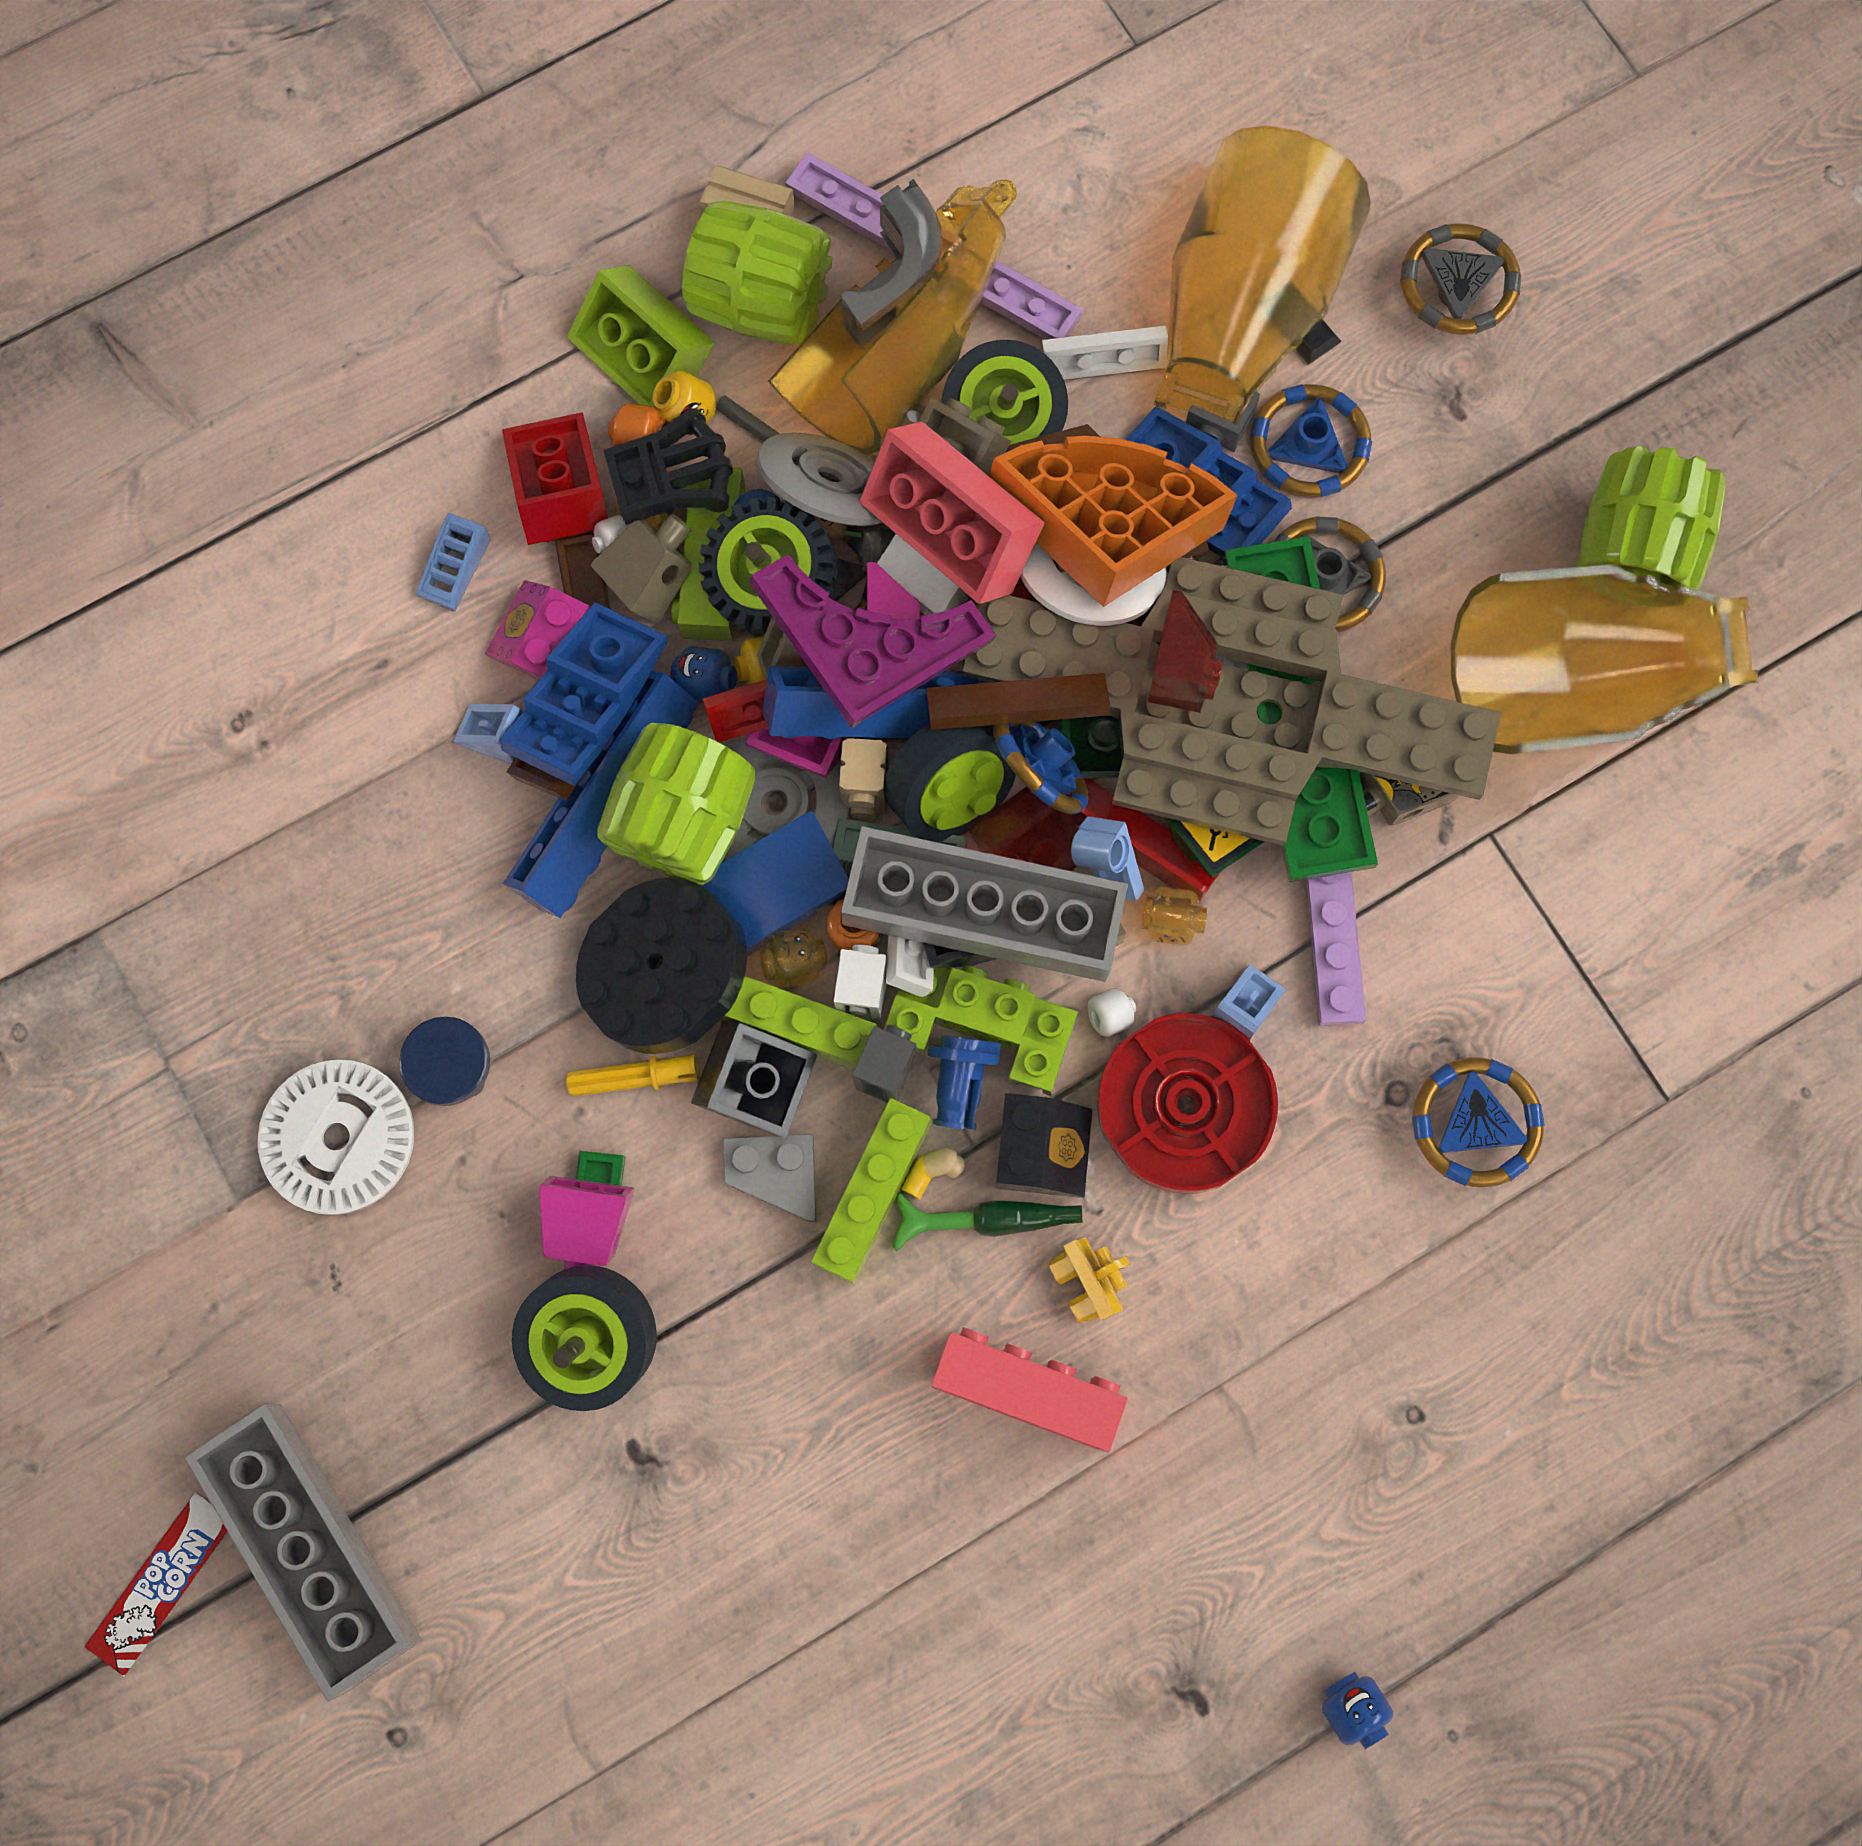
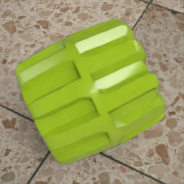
(756, 272)
(1655, 516)
(677, 803)

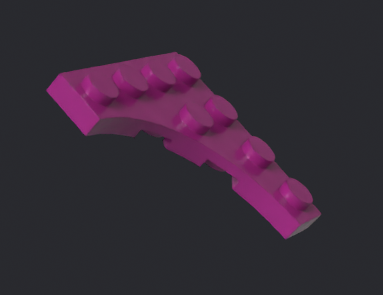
(860, 654)

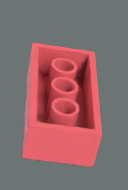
(951, 512)
(1030, 1392)

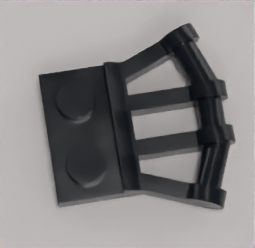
(642, 476)

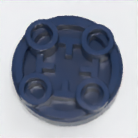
(444, 1061)

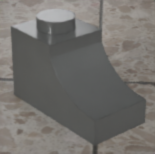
(885, 1063)

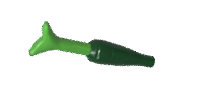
(987, 1219)

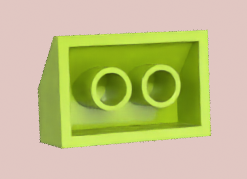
(636, 333)

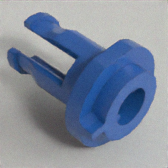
(961, 1078)

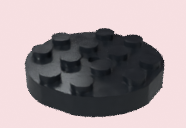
(692, 987)

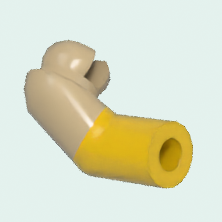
(931, 1165)

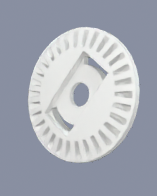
(1070, 600)
(296, 1126)

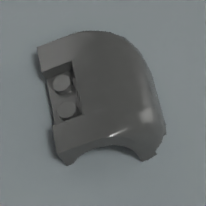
(916, 240)

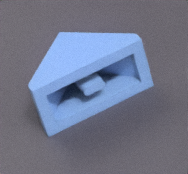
(485, 726)
(1249, 1001)

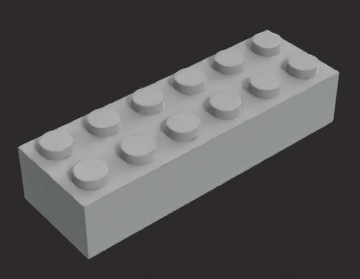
(984, 904)
(303, 1550)

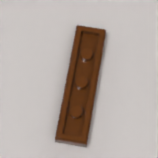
(1018, 701)

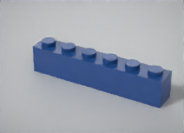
(801, 707)
(567, 840)

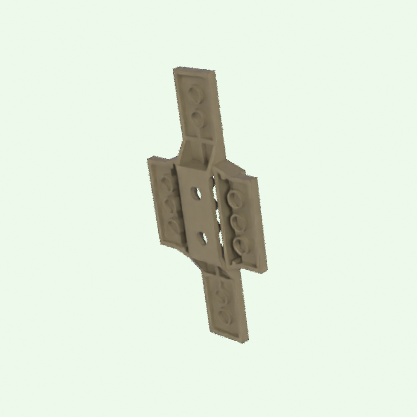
(1224, 762)

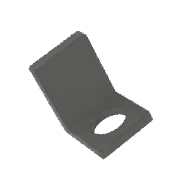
(1221, 429)

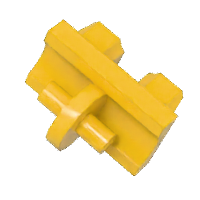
(1082, 1262)

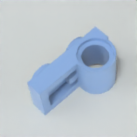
(1108, 851)

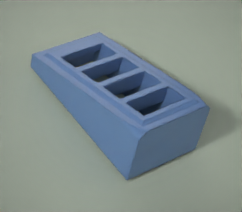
(445, 541)

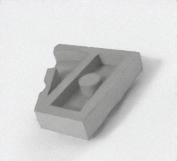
(774, 1171)

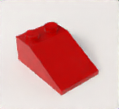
(554, 478)

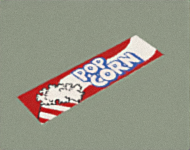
(158, 1585)

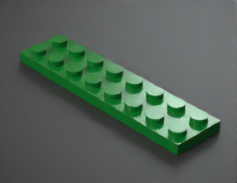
(1330, 816)

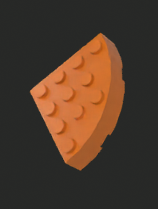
(1113, 507)

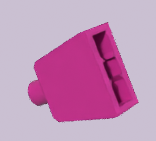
(582, 1220)

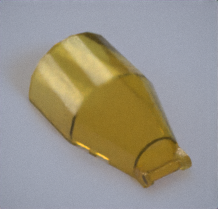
(1257, 263)
(865, 393)
(1593, 654)

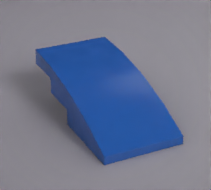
(1257, 506)
(584, 693)
(780, 880)

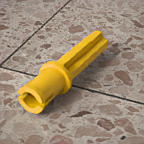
(634, 1075)

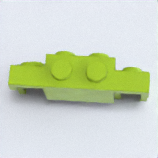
(993, 1013)

